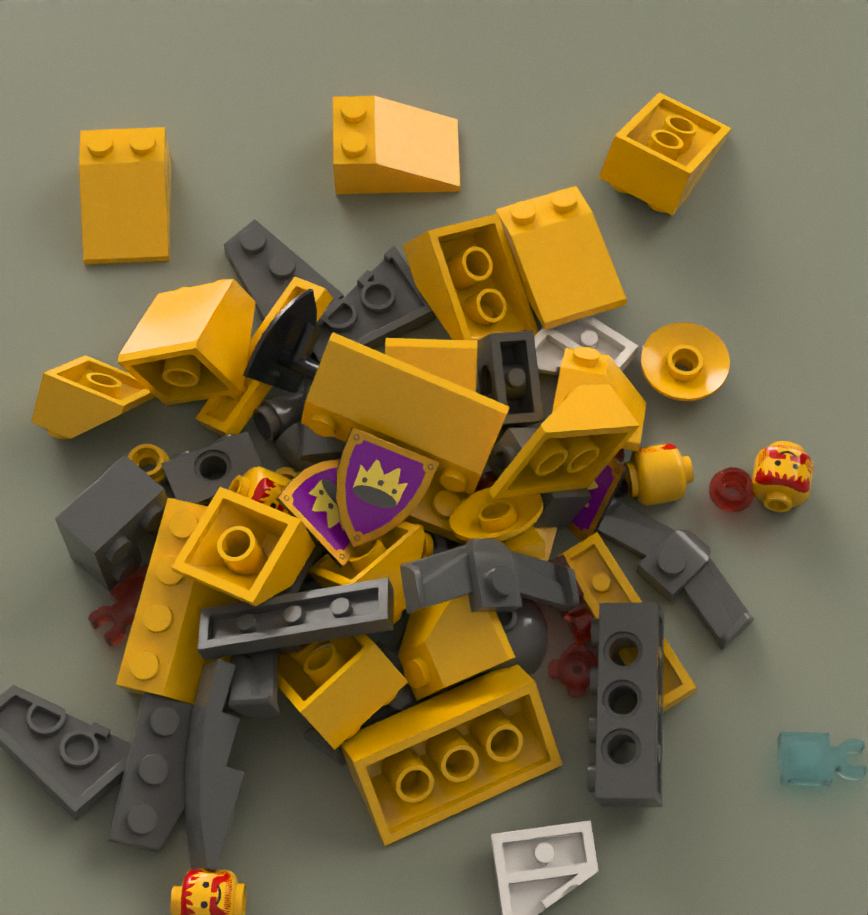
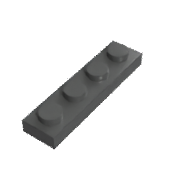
(297, 619)

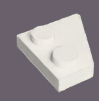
(581, 333)
(541, 865)

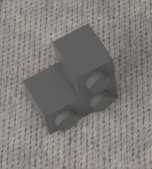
(109, 519)

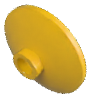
(690, 347)
(496, 518)

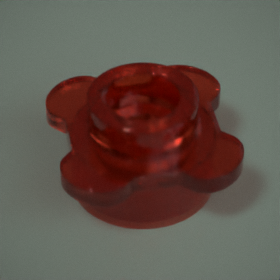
(575, 656)

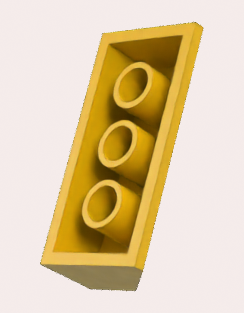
(405, 408)
(165, 630)
(451, 752)

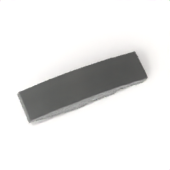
(209, 783)

